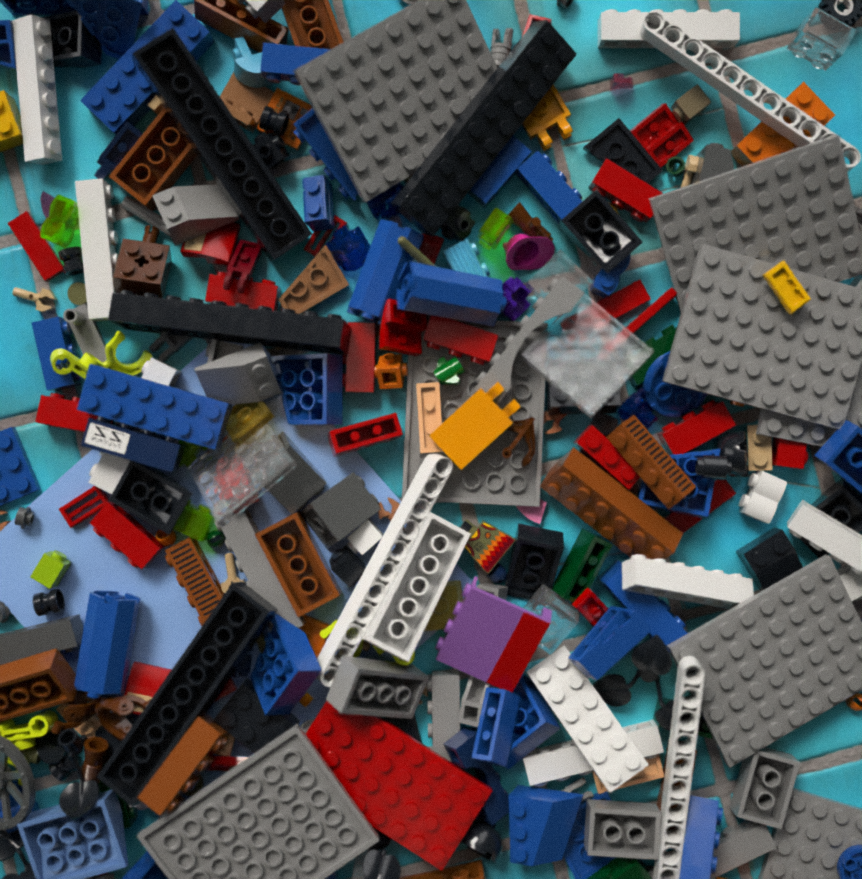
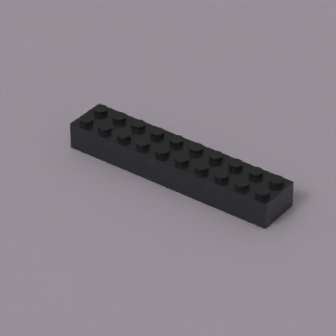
(484, 128)
(220, 143)
(230, 323)
(188, 690)

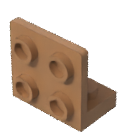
(245, 102)

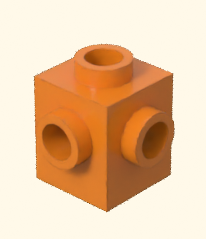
(390, 371)

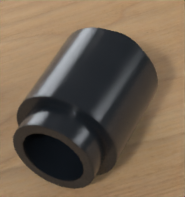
(712, 467)

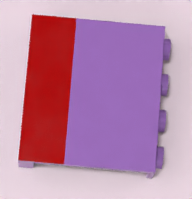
(491, 637)

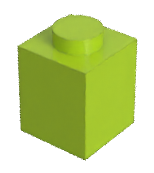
(51, 569)

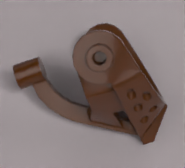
(526, 429)
(121, 707)
(76, 713)

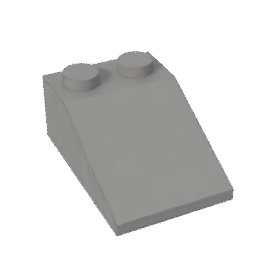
(194, 210)
(239, 377)

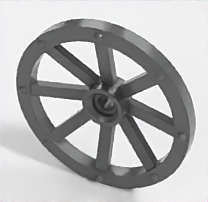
(23, 772)

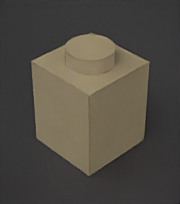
(690, 105)

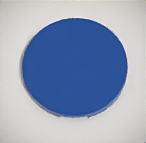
(665, 397)

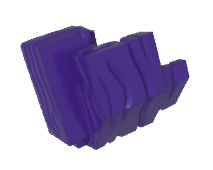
(516, 298)

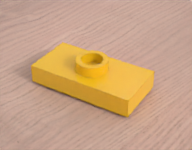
(786, 287)

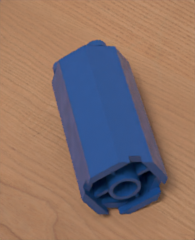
(382, 270)
(450, 294)
(107, 643)

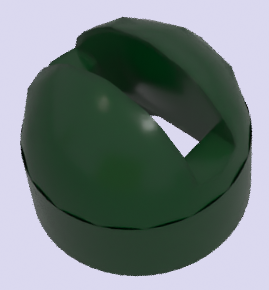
(671, 164)
(219, 543)

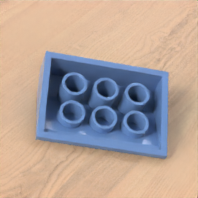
(77, 846)

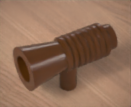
(529, 225)
(95, 757)

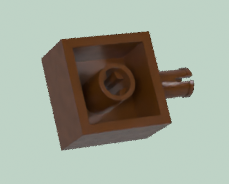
(143, 265)

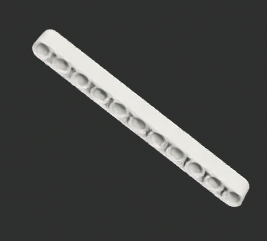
(742, 82)
(383, 556)
(681, 772)

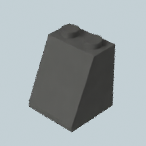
(713, 161)
(300, 483)
(340, 510)

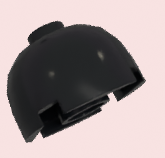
(735, 449)
(484, 840)

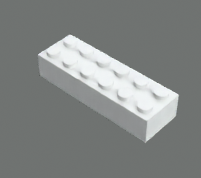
(417, 588)
(587, 719)

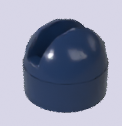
(497, 574)

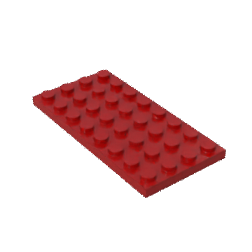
(399, 782)

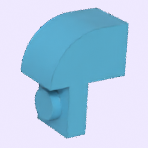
(247, 65)

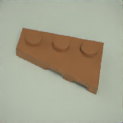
(315, 283)

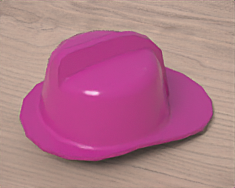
(528, 252)

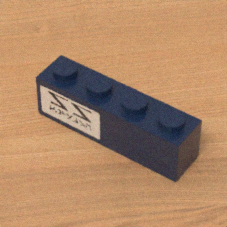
(132, 444)

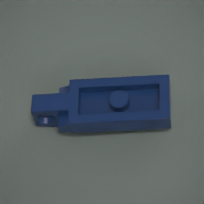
(117, 149)

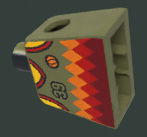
(486, 543)

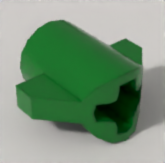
(448, 371)

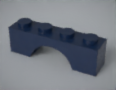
(460, 752)

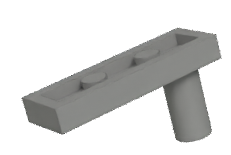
(86, 332)

